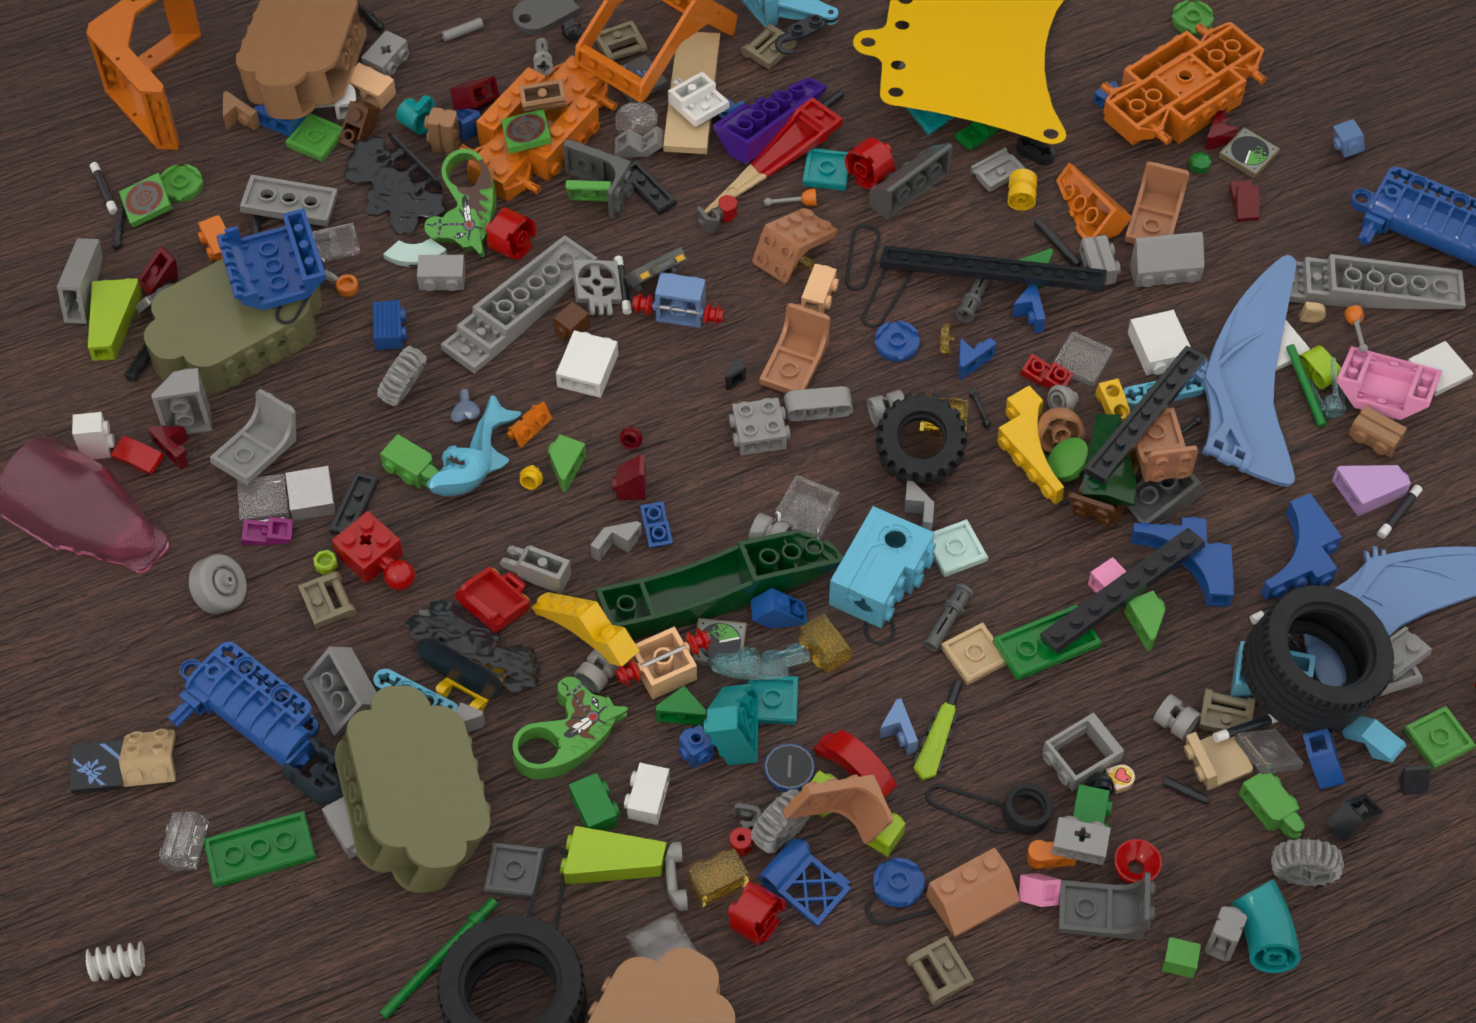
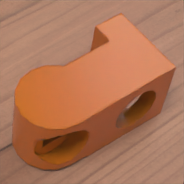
(1040, 856)

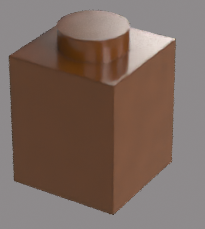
(571, 319)

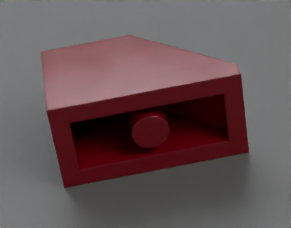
(474, 93)
(631, 480)

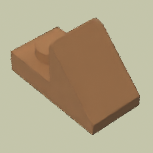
(236, 110)

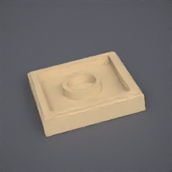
(973, 653)

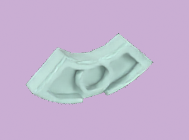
(407, 254)

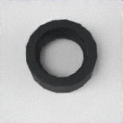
(1033, 792)

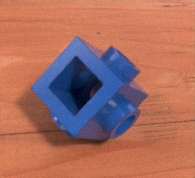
(695, 746)

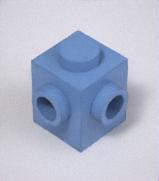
(1348, 138)

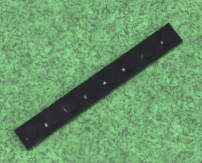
(1144, 415)
(1122, 590)

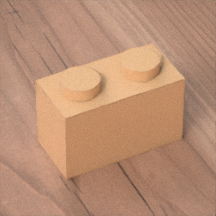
(372, 86)

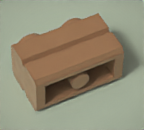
(543, 95)
(442, 130)
(1377, 431)

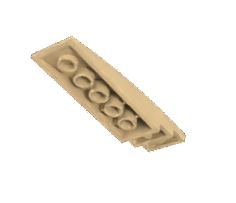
(693, 56)

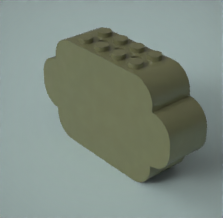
(227, 341)
(411, 789)

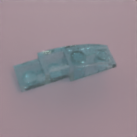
(749, 664)

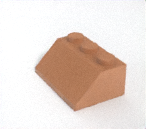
(973, 892)

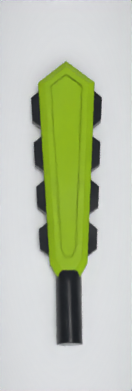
(933, 747)

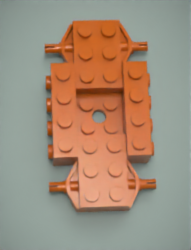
(1160, 102)
(575, 122)

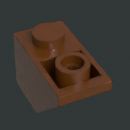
(358, 122)

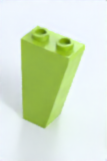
(111, 315)
(610, 857)

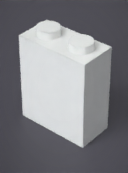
(1157, 340)
(587, 364)

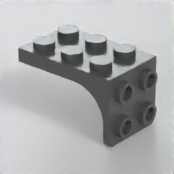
(597, 165)
(1106, 908)

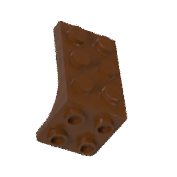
(1103, 512)

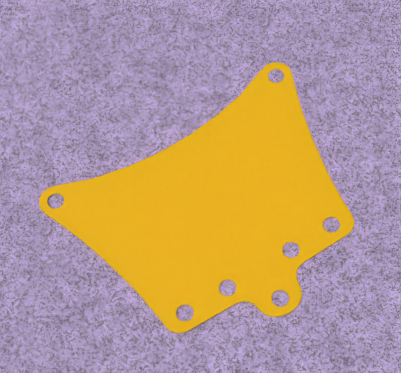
(970, 61)

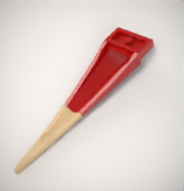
(802, 132)

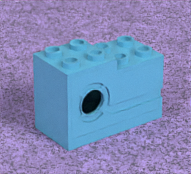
(881, 567)

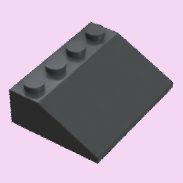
(1163, 498)

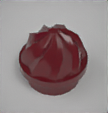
(631, 437)

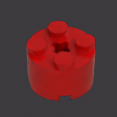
(870, 162)
(510, 234)
(755, 913)

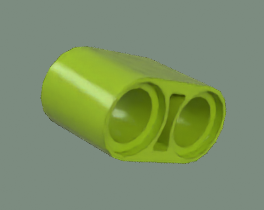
(1318, 366)

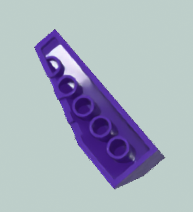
(753, 126)

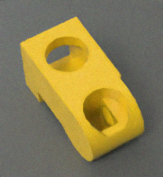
(1112, 399)

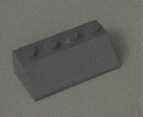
(911, 180)

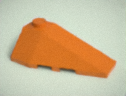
(1090, 206)

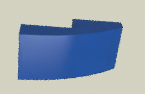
(656, 525)

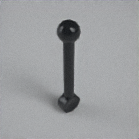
(973, 393)
(1196, 421)

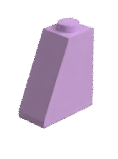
(1371, 485)

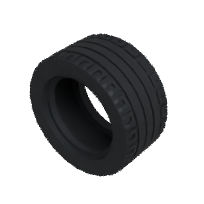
(1342, 624)
(507, 941)

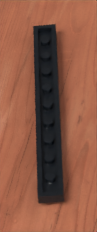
(994, 268)

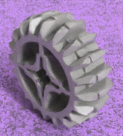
(401, 376)
(772, 828)
(1307, 862)

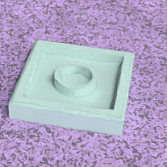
(957, 548)

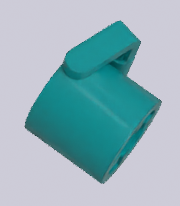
(413, 113)

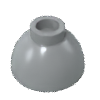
(1062, 397)

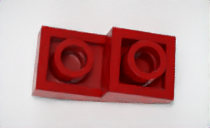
(1044, 373)
(137, 454)

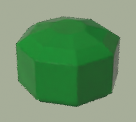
(1199, 162)

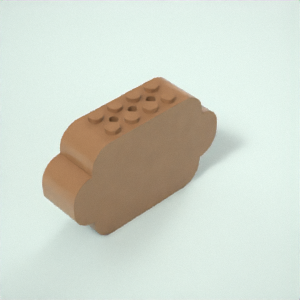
(300, 54)
(673, 990)

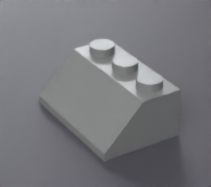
(1167, 259)
(183, 402)
(339, 687)

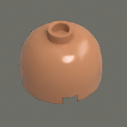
(1057, 426)

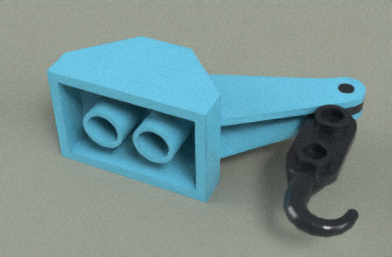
(812, 14)

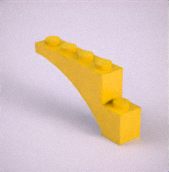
(1022, 442)
(590, 624)

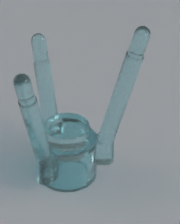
(1334, 404)

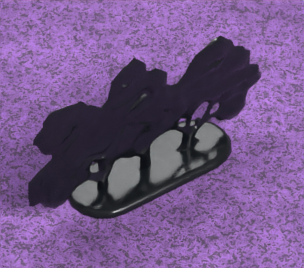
(393, 188)
(469, 641)

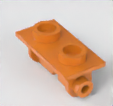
(531, 424)

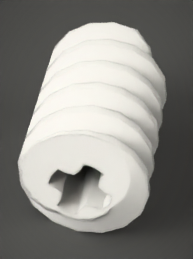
(116, 962)

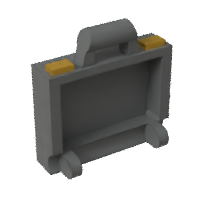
(659, 265)

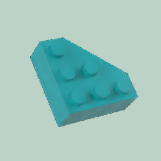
(734, 724)

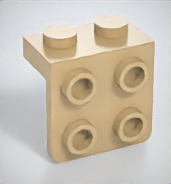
(147, 758)
(1218, 761)

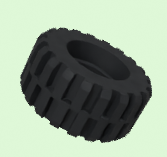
(921, 409)

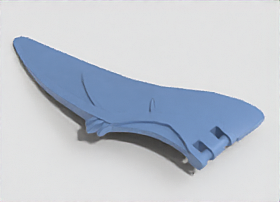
(1399, 591)

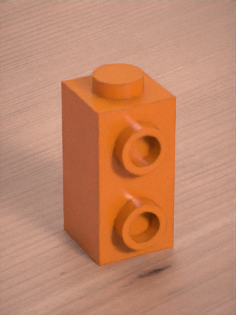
(210, 230)

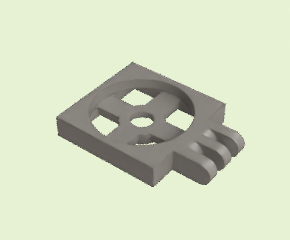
(597, 300)

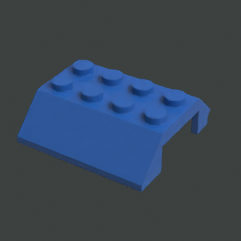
(273, 264)

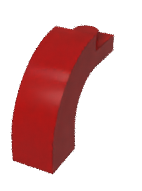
(854, 758)

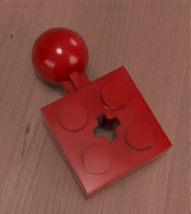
(372, 548)

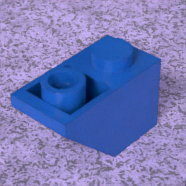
(778, 610)
(1324, 759)

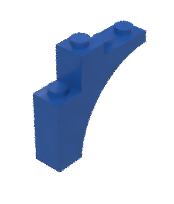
(1314, 543)
(1209, 566)

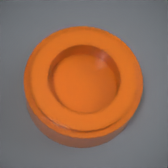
(347, 285)

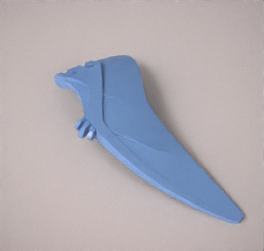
(1242, 380)

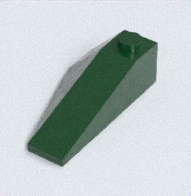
(1122, 485)

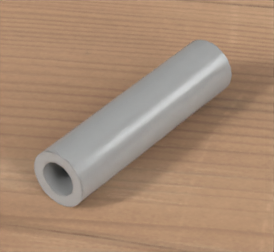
(462, 29)

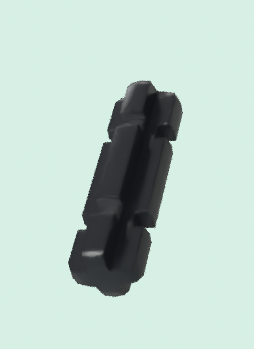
(138, 364)

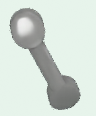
(677, 897)

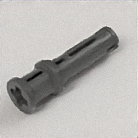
(968, 306)
(953, 609)

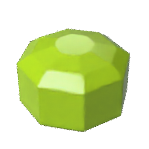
(325, 562)

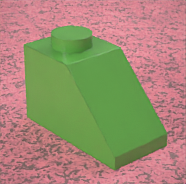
(566, 459)
(1146, 617)

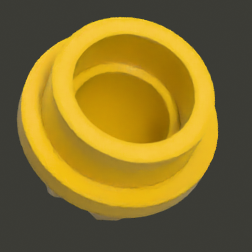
(531, 477)

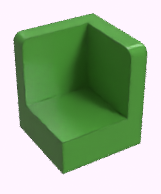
(1181, 957)

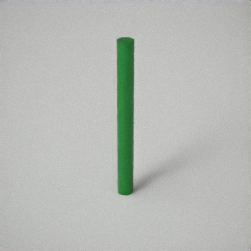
(1306, 386)

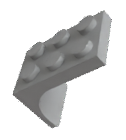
(259, 441)

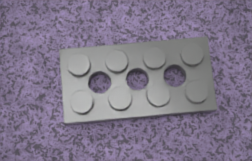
(281, 191)

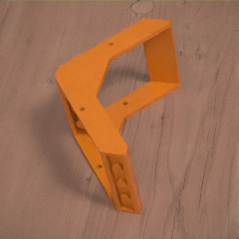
(695, 16)
(130, 78)

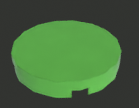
(1189, 14)
(182, 182)
(1068, 459)

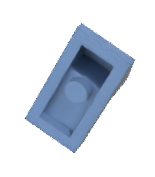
(899, 724)

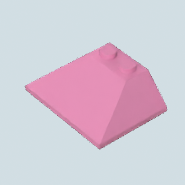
(1387, 383)

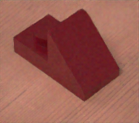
(1220, 132)
(1245, 200)
(160, 268)
(170, 441)

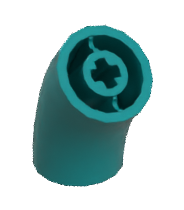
(1269, 929)

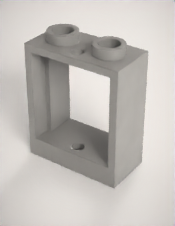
(1101, 738)

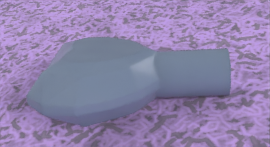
(465, 408)

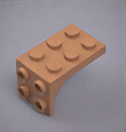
(1157, 202)
(788, 239)
(798, 349)
(1163, 450)
(852, 797)

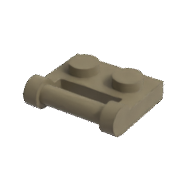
(618, 37)
(767, 53)
(319, 603)
(1217, 718)
(947, 966)

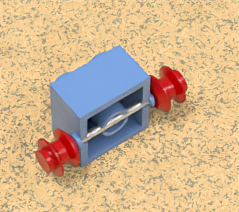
(679, 302)

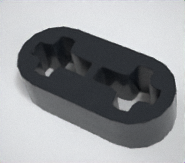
(1035, 150)

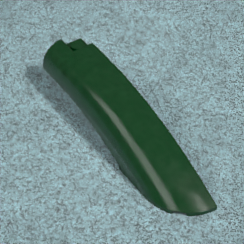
(717, 582)

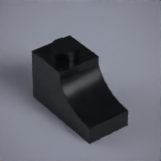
(1353, 817)

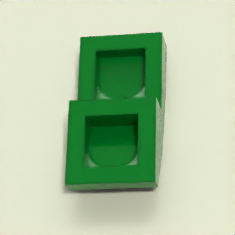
(975, 134)

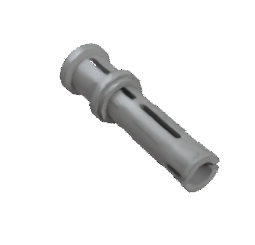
(546, 59)

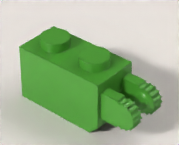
(408, 462)
(1272, 804)

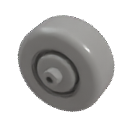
(217, 584)

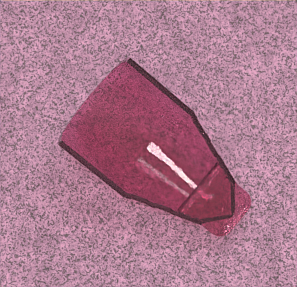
(77, 506)

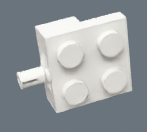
(697, 98)

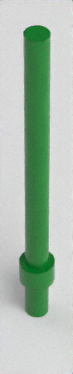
(475, 918)

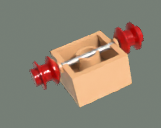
(664, 661)

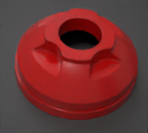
(1137, 851)

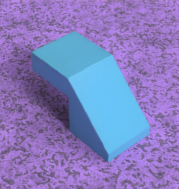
(1378, 739)

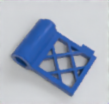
(789, 866)

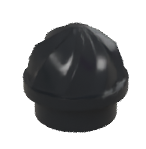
(571, 29)
(1102, 781)

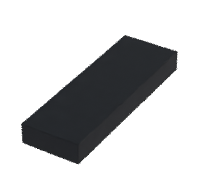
(651, 190)
(354, 502)

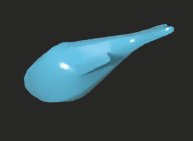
(479, 458)

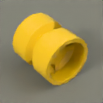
(1022, 189)

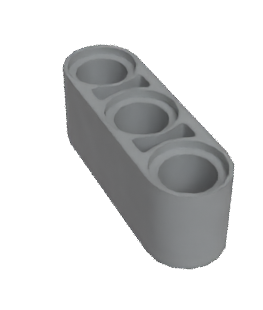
(818, 403)

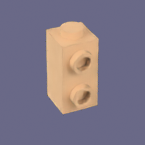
(819, 288)

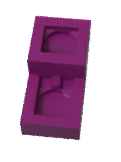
(267, 533)

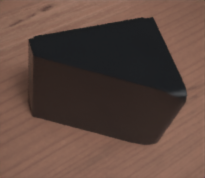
(735, 374)
(1415, 779)

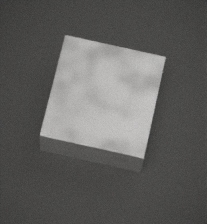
(310, 493)

